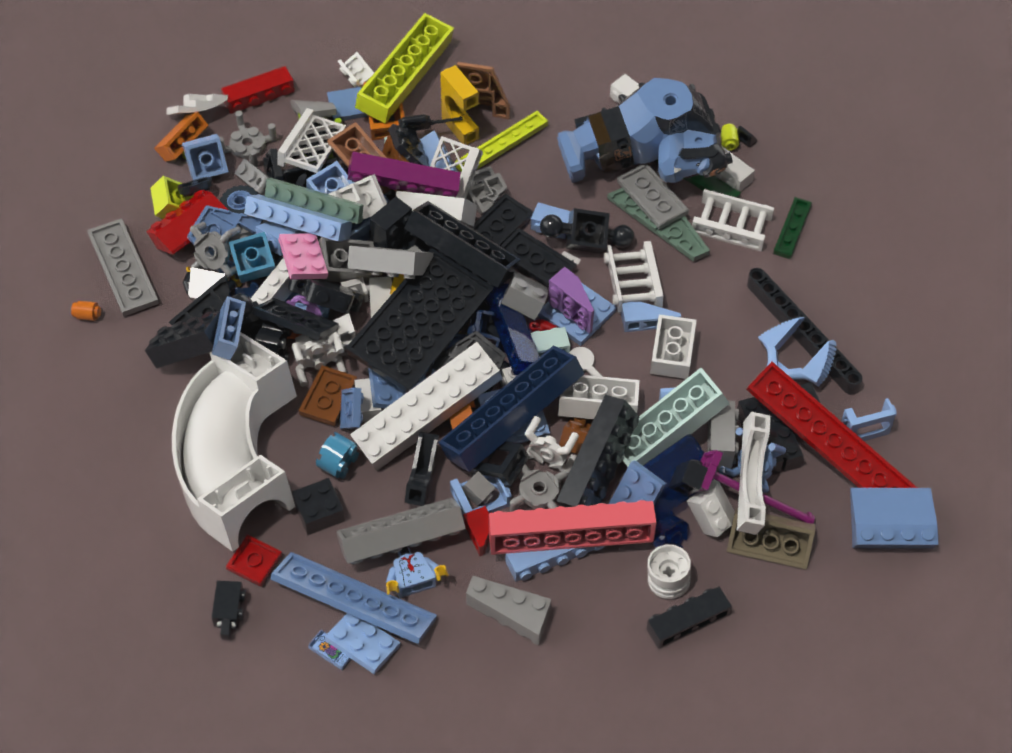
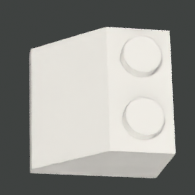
(712, 509)

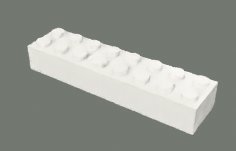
(426, 406)

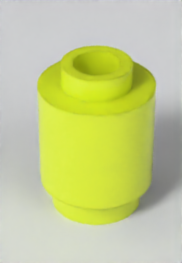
(729, 137)

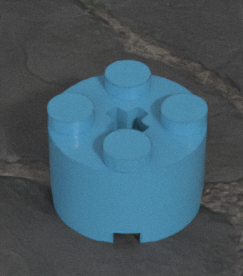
(337, 455)

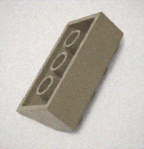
(778, 541)

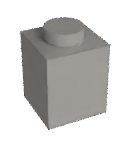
(478, 489)

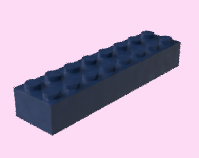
(511, 408)

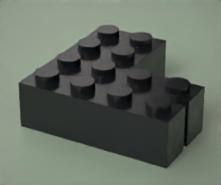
(779, 431)

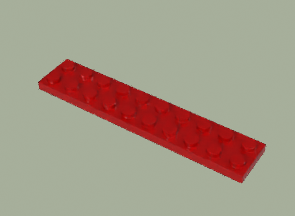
(824, 431)

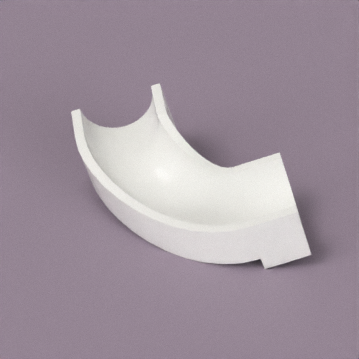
(218, 438)

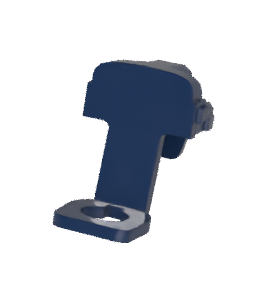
(482, 327)

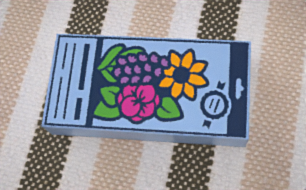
(328, 652)

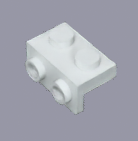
(357, 70)

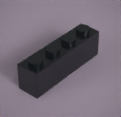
(688, 617)

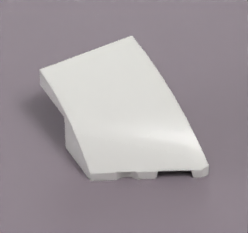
(197, 103)
(364, 192)

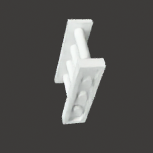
(731, 234)
(648, 268)

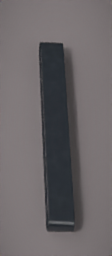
(783, 309)

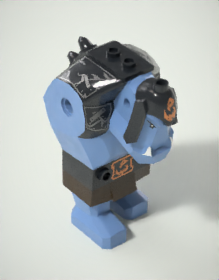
(652, 123)

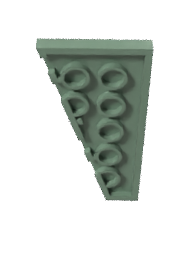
(678, 233)

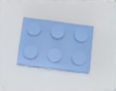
(362, 642)

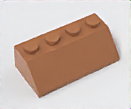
(354, 140)

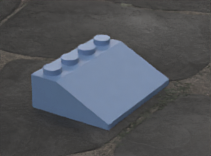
(893, 518)

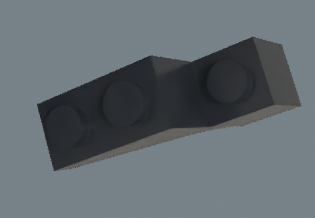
(423, 469)

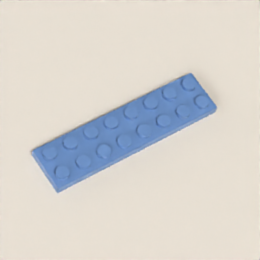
(354, 597)

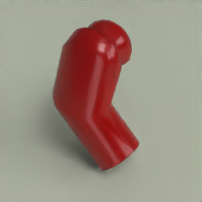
(541, 325)

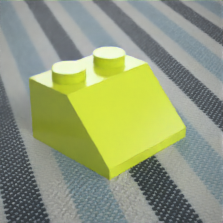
(166, 196)

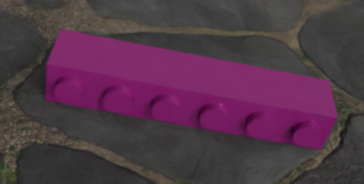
(404, 175)

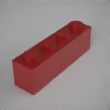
(258, 89)

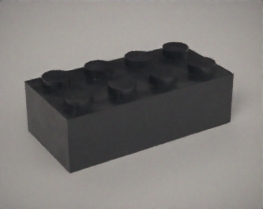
(183, 340)

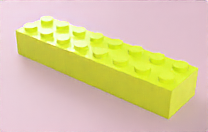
(404, 68)

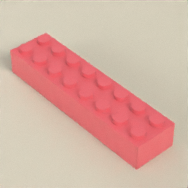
(572, 527)

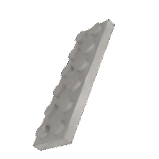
(122, 267)

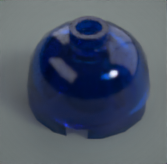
(670, 531)

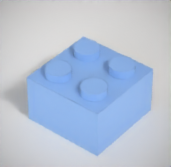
(205, 157)

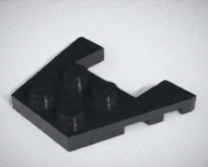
(491, 350)

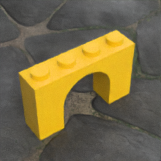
(456, 98)

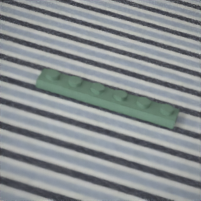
(314, 200)

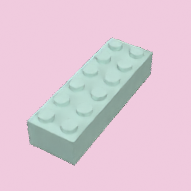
(674, 417)

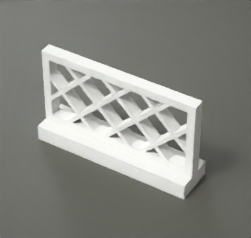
(298, 137)
(469, 168)

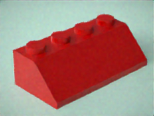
(172, 231)

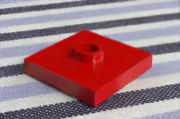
(254, 560)

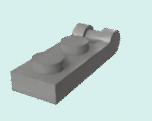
(252, 176)

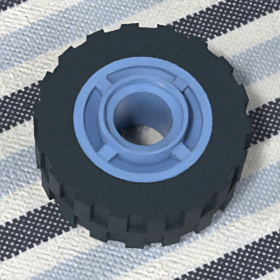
(235, 198)

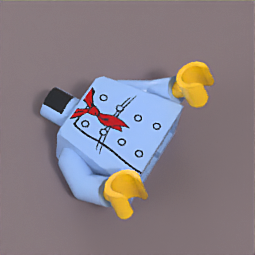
(413, 573)

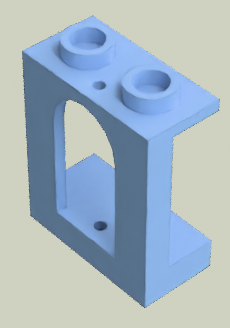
(885, 417)
(502, 502)

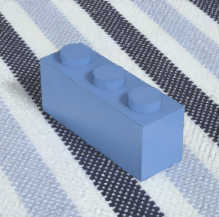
(228, 328)

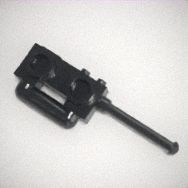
(423, 122)

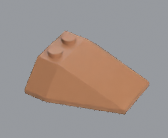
(489, 88)

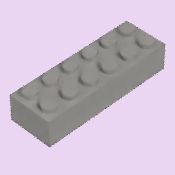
(400, 530)

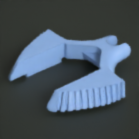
(815, 370)

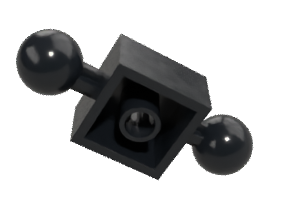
(595, 222)

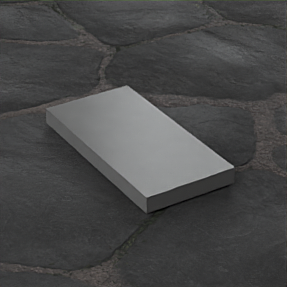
(652, 196)

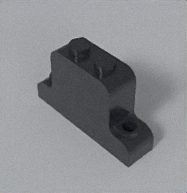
(328, 294)

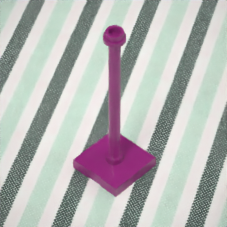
(711, 461)

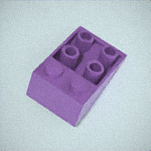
(571, 299)

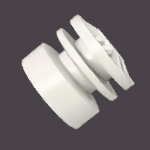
(672, 562)

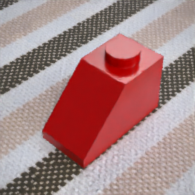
(477, 526)

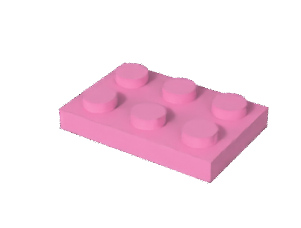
(303, 256)

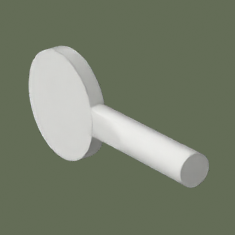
(586, 360)

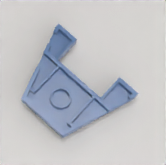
(222, 221)

